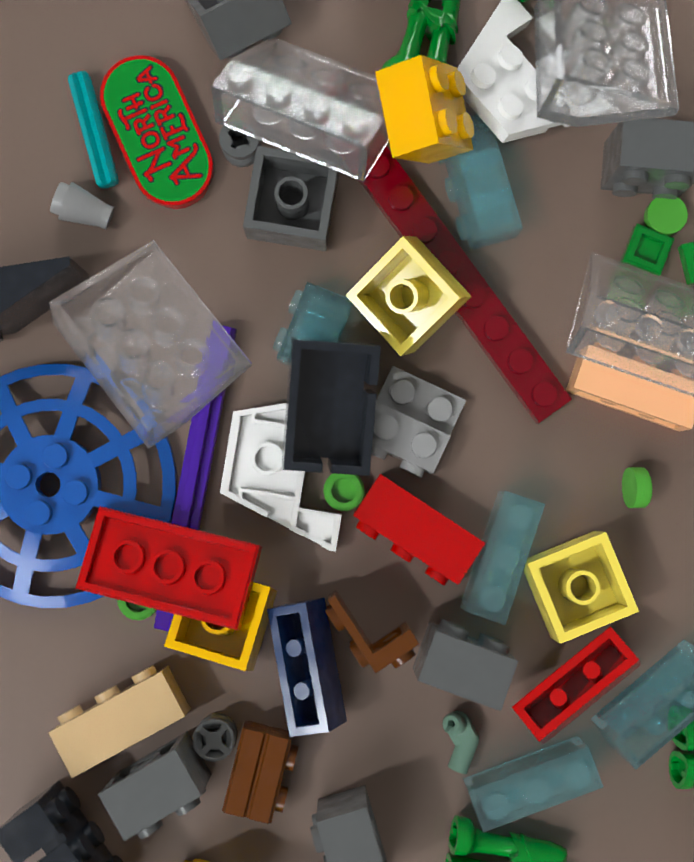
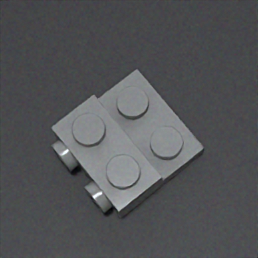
(414, 421)

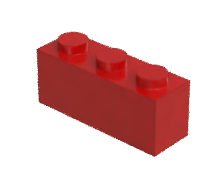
(417, 531)
(576, 685)

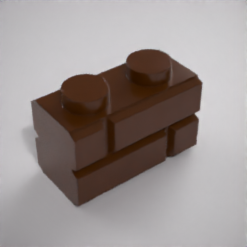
(258, 772)

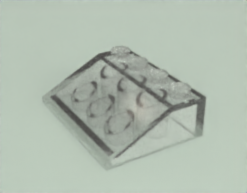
(603, 61)
(303, 106)
(635, 324)
(149, 342)

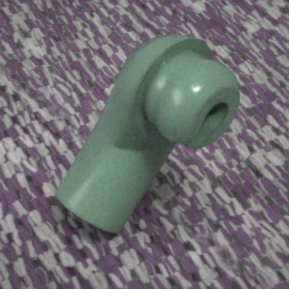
(464, 738)

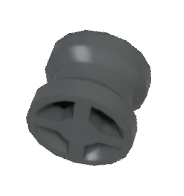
(240, 151)
(209, 744)

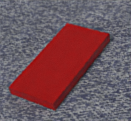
(169, 568)

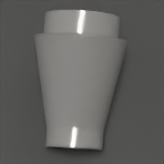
(80, 206)

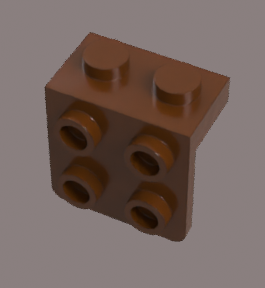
(393, 648)

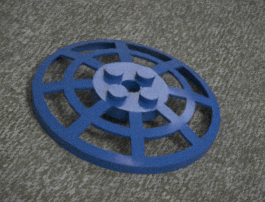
(78, 478)

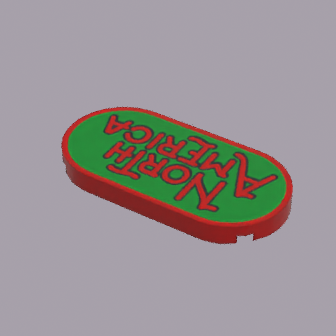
(157, 131)

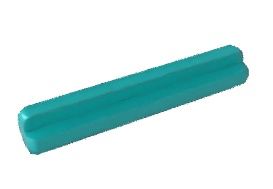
(93, 130)

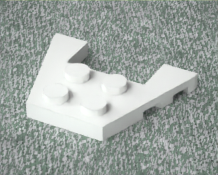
(501, 79)
(257, 478)

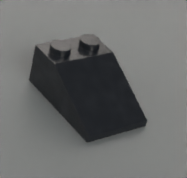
(30, 288)

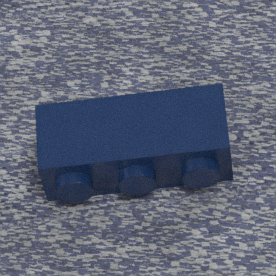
(307, 667)

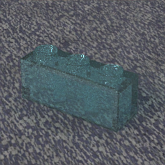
(482, 191)
(503, 556)
(651, 707)
(532, 783)

